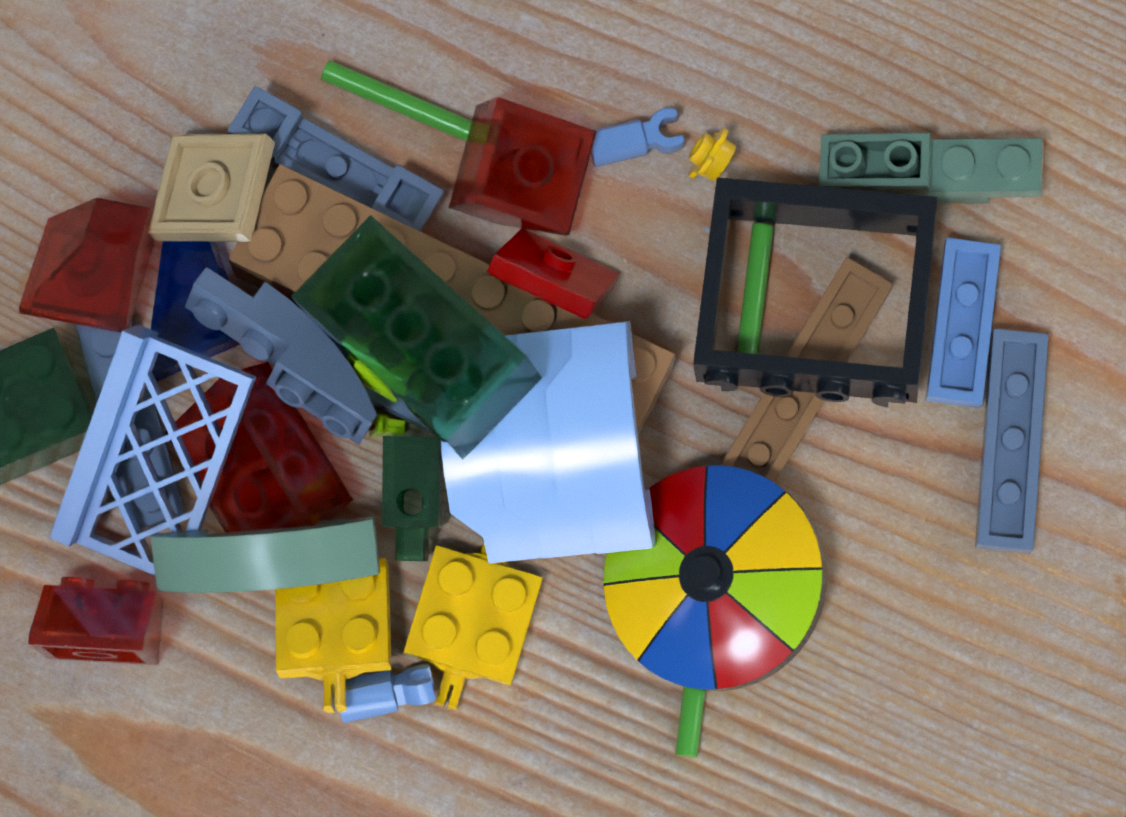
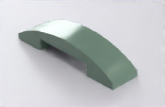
(265, 557)

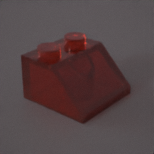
(522, 168)
(98, 623)

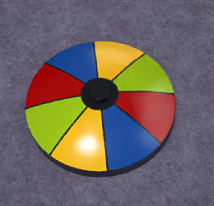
(725, 585)

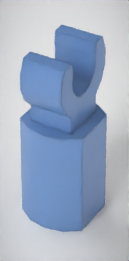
(634, 138)
(383, 692)

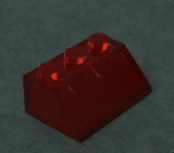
(274, 466)

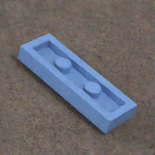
(963, 323)

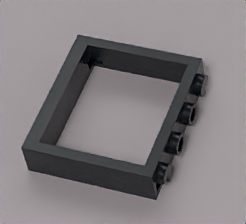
(827, 209)

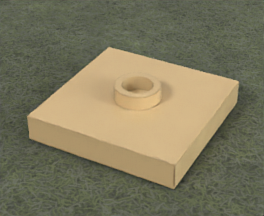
(211, 187)

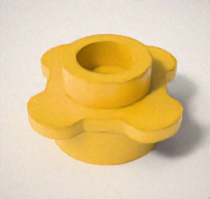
(711, 155)

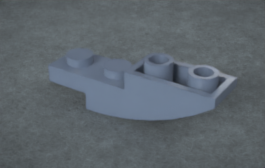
(306, 362)

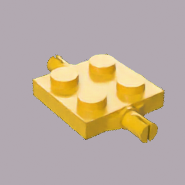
(471, 619)
(334, 632)

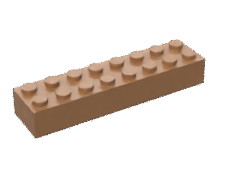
(307, 222)

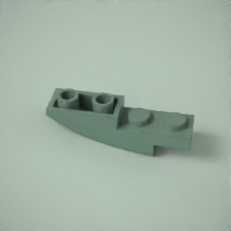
(933, 167)

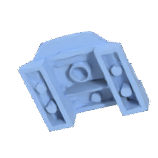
(565, 460)

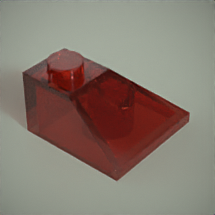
(90, 265)

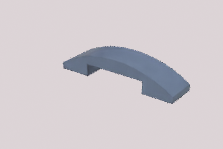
(336, 162)

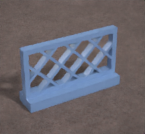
(113, 425)

